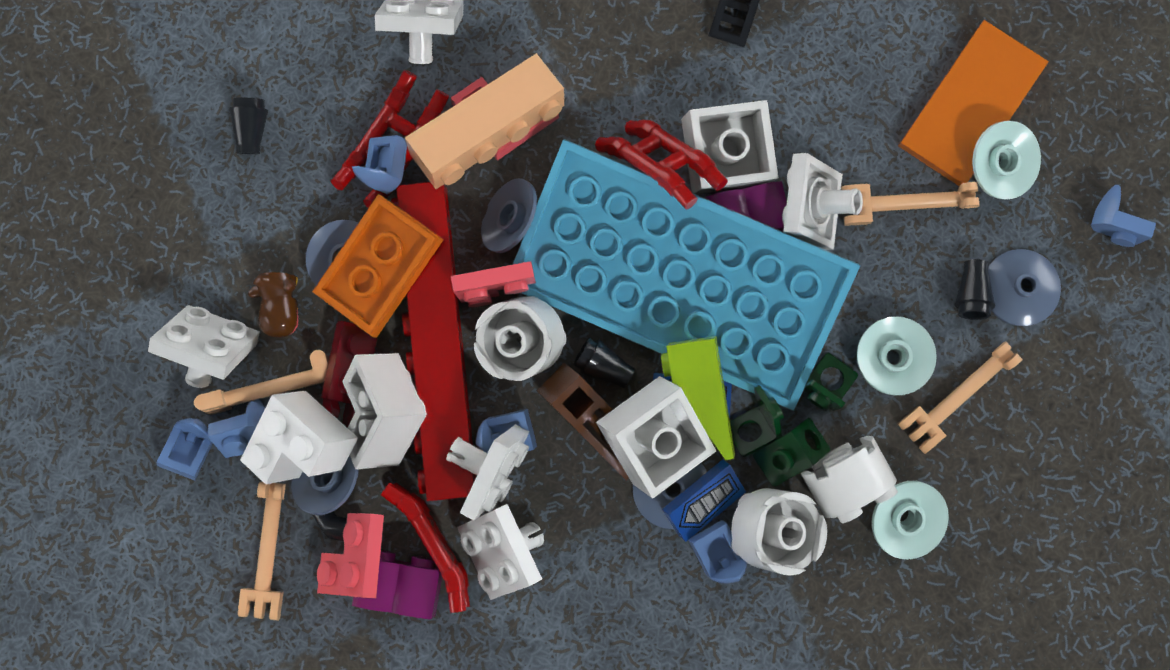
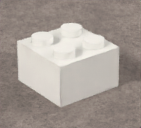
(736, 140)
(656, 436)

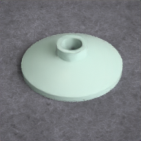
(1018, 164)
(915, 351)
(922, 528)

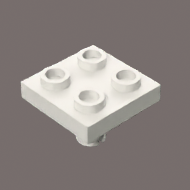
(421, 20)
(816, 201)
(203, 344)
(491, 468)
(501, 551)

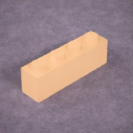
(486, 122)

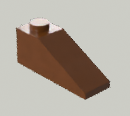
(581, 409)

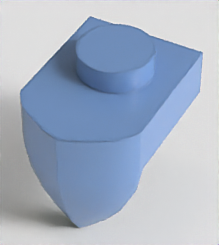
(383, 164)
(1122, 227)
(497, 425)
(234, 433)
(186, 448)
(716, 554)

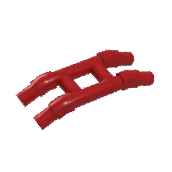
(389, 118)
(664, 170)
(451, 570)

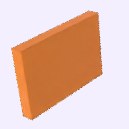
(377, 265)

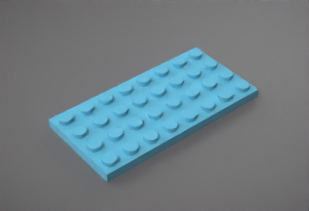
(659, 274)

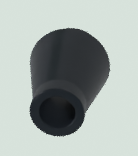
(248, 123)
(975, 291)
(601, 362)

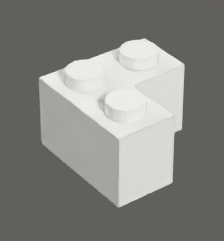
(385, 409)
(297, 437)

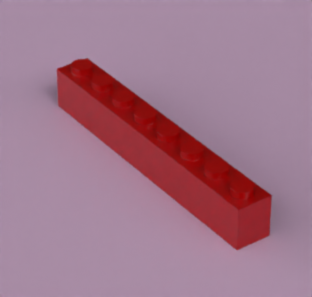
(437, 350)

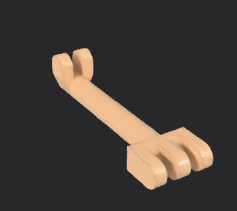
(963, 198)
(221, 401)
(928, 423)
(262, 591)

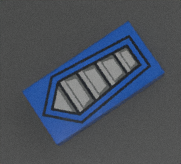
(704, 500)

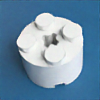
(504, 323)
(851, 479)
(778, 531)

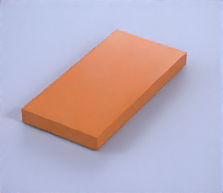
(975, 93)

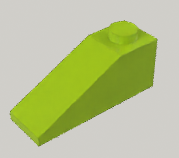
(698, 371)

